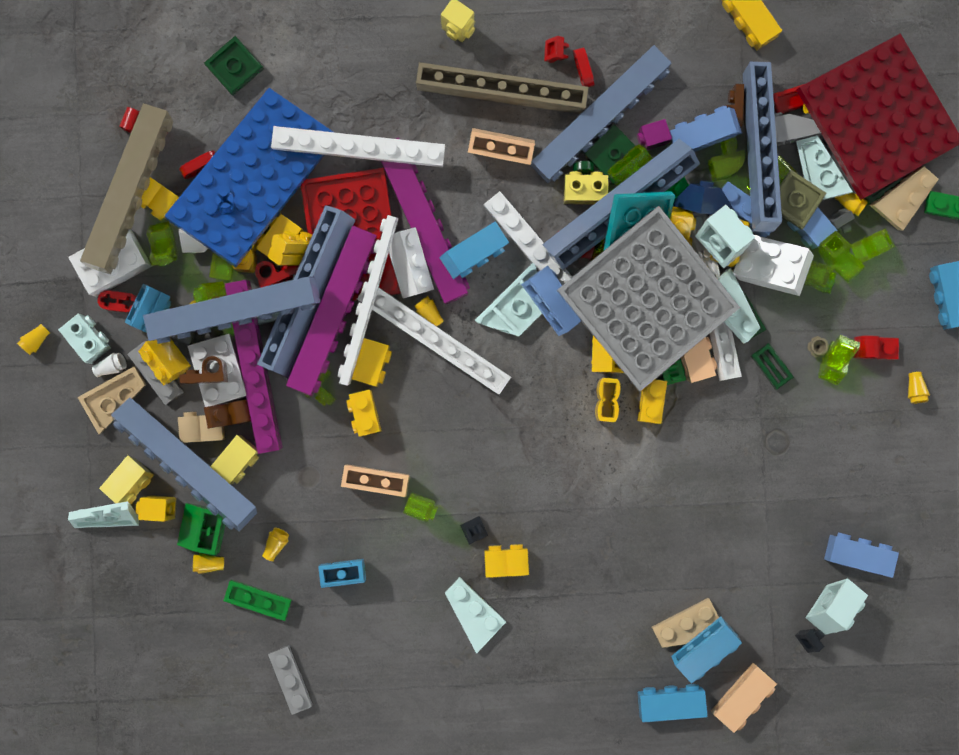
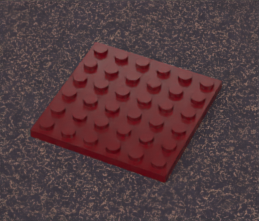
(879, 116)

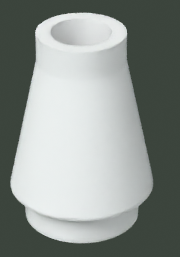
(110, 365)

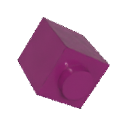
(654, 135)

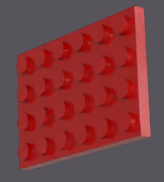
(363, 198)

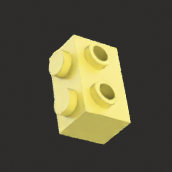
(457, 21)
(585, 188)
(235, 460)
(127, 481)

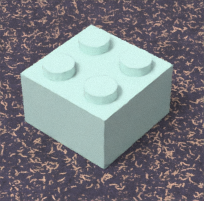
(725, 236)
(837, 607)

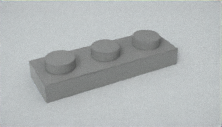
(167, 392)
(290, 679)

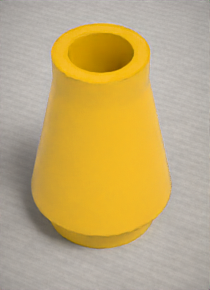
(852, 203)
(429, 311)
(32, 340)
(917, 388)
(275, 543)
(207, 563)

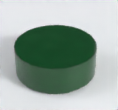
(583, 166)

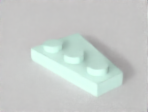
(821, 169)
(743, 320)
(104, 516)
(474, 613)

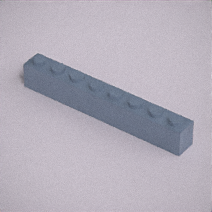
(600, 114)
(762, 147)
(593, 224)
(317, 262)
(232, 308)
(184, 464)

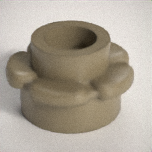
(823, 346)

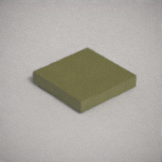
(799, 199)

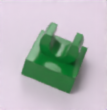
(674, 373)

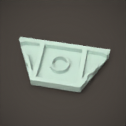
(513, 308)

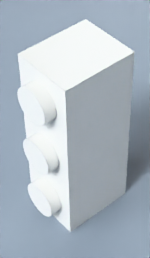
(410, 263)

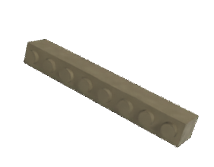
(501, 88)
(127, 189)

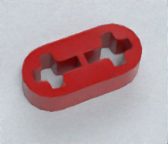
(583, 67)
(194, 166)
(118, 296)

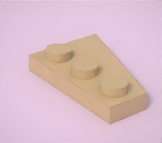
(903, 201)
(109, 396)
(686, 624)

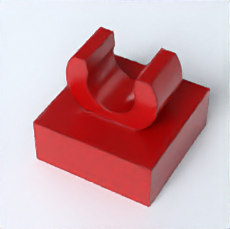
(554, 49)

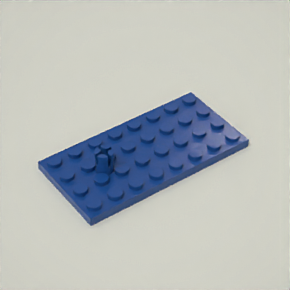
(246, 181)

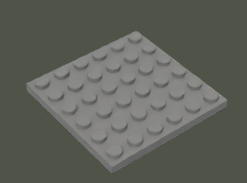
(648, 298)

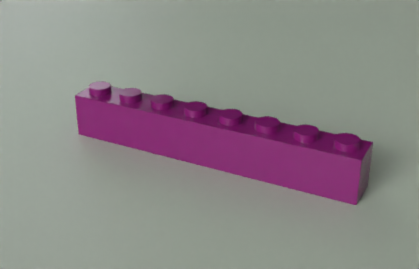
(420, 215)
(332, 311)
(256, 379)

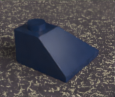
(702, 198)

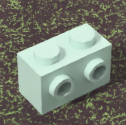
(85, 338)

